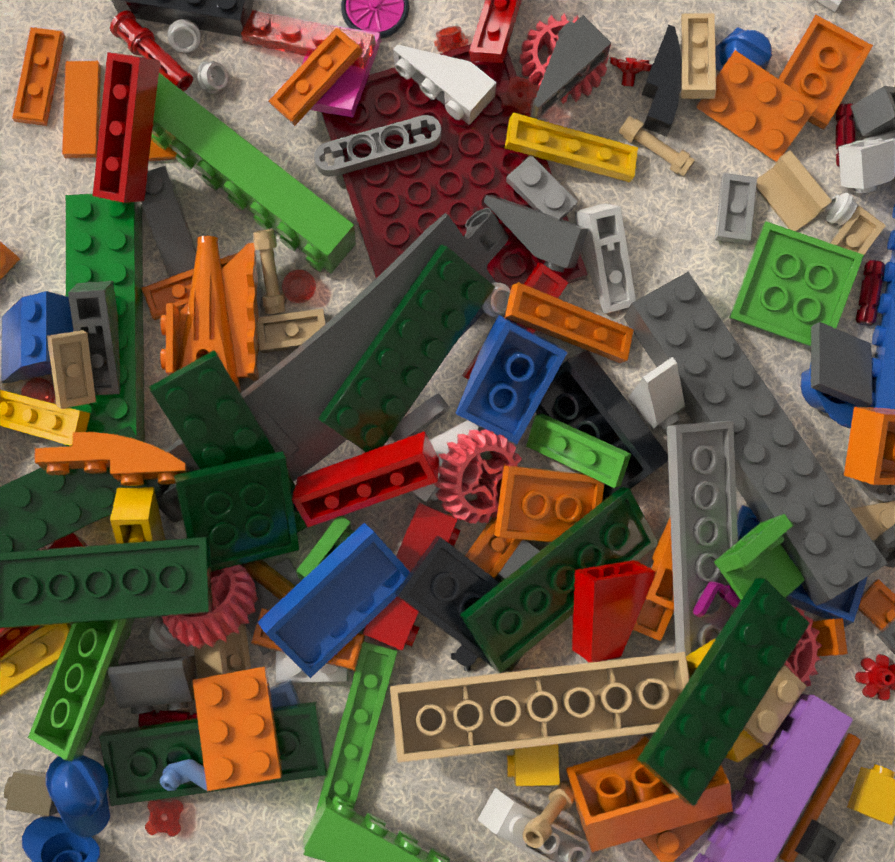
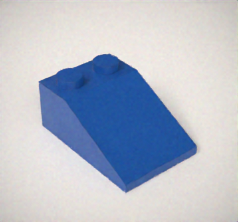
(26, 332)
(509, 379)

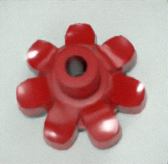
(630, 68)
(878, 677)

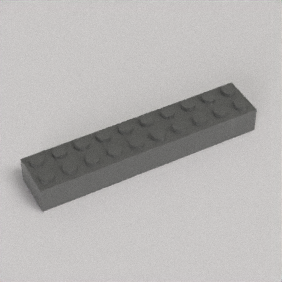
(771, 459)

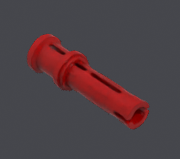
(142, 42)

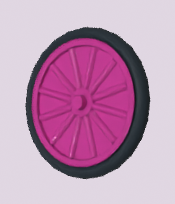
(375, 15)

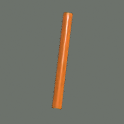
(821, 795)

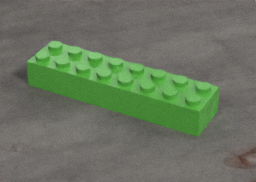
(250, 179)

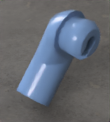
(183, 772)

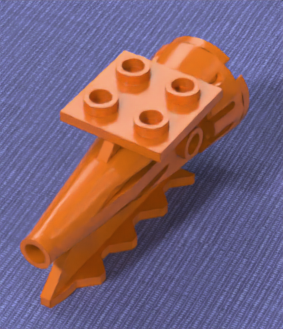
(218, 316)

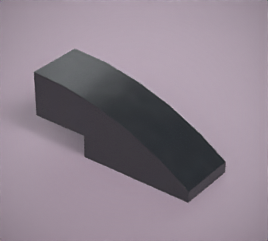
(664, 84)

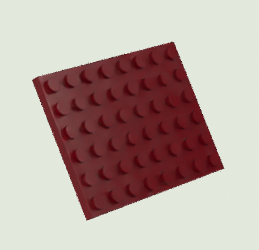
(408, 194)

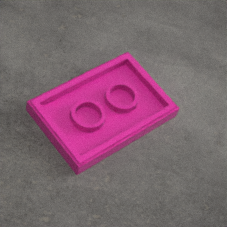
(347, 90)

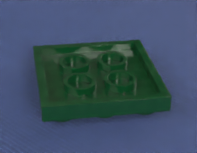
(240, 509)

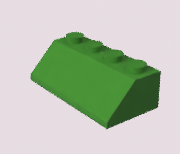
(79, 686)

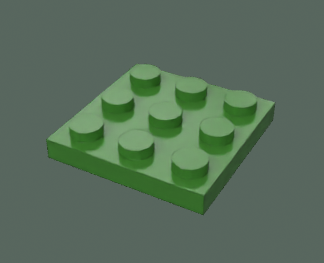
(794, 283)

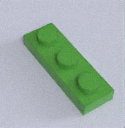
(578, 450)

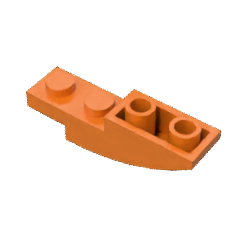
(128, 459)
(660, 599)

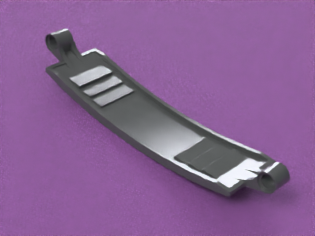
(303, 384)

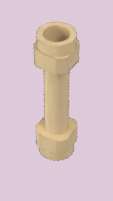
(633, 129)
(265, 242)
(539, 829)

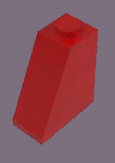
(607, 608)

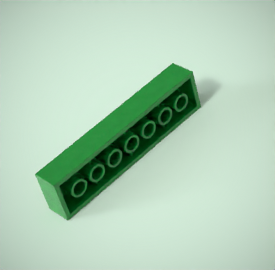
(108, 246)

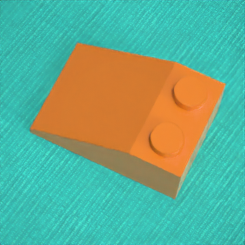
(872, 446)

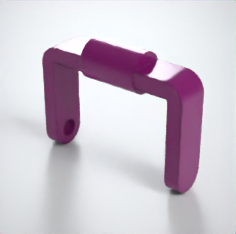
(725, 592)

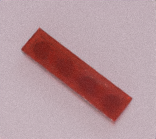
(298, 35)

